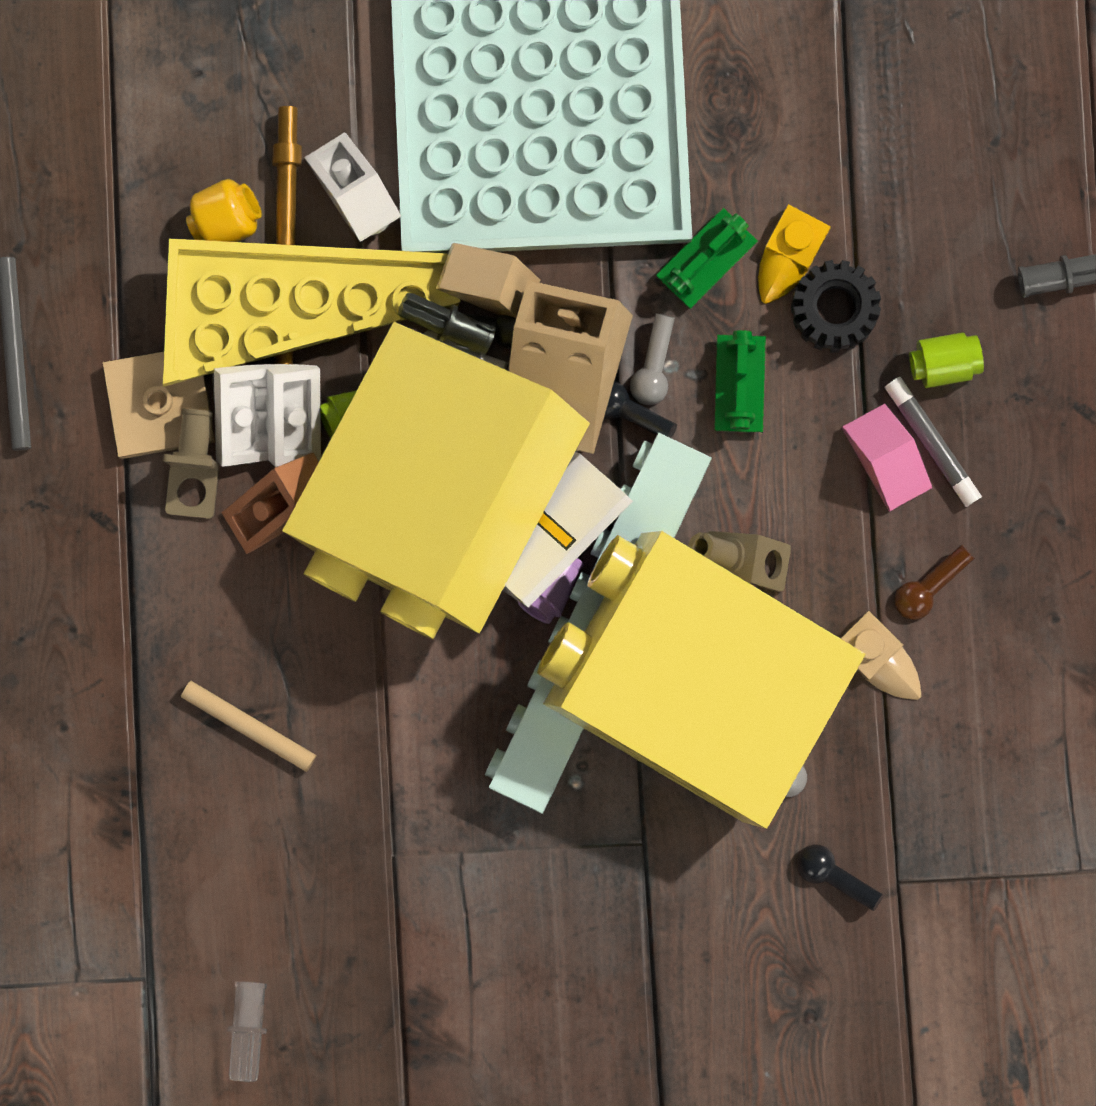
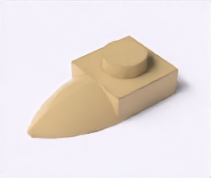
(885, 660)

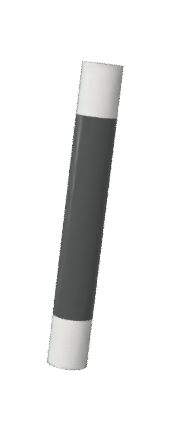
(933, 441)

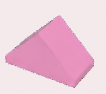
(888, 456)

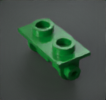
(707, 257)
(740, 382)

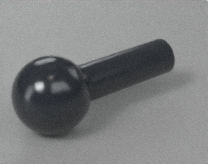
(621, 405)
(818, 865)

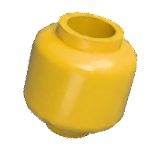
(224, 212)

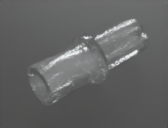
(247, 1031)

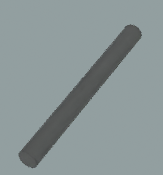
(14, 355)

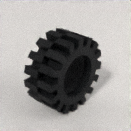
(840, 277)

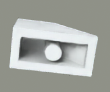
(353, 187)

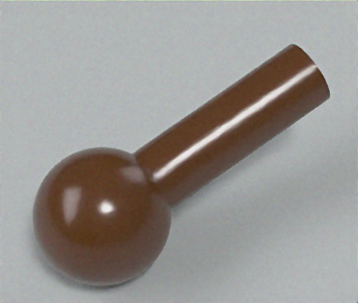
(915, 598)

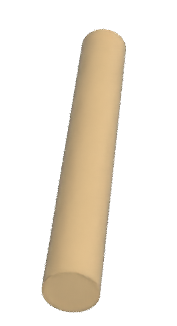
(248, 726)

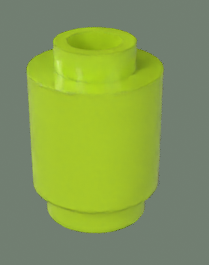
(946, 359)

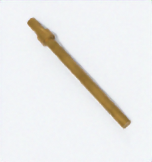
(286, 157)

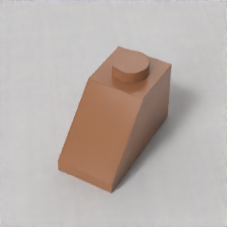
(268, 504)

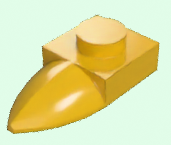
(789, 253)

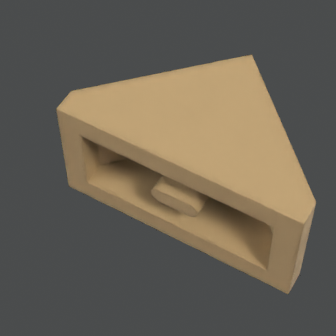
(485, 278)

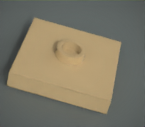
(145, 412)

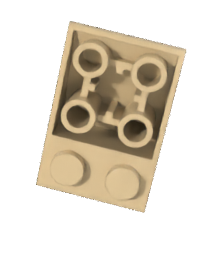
(572, 347)

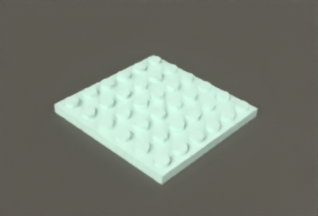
(540, 124)

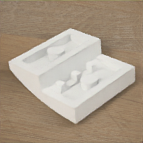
(267, 413)

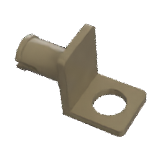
(192, 462)
(745, 556)

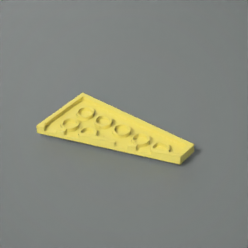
(265, 300)

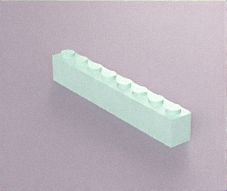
(542, 736)

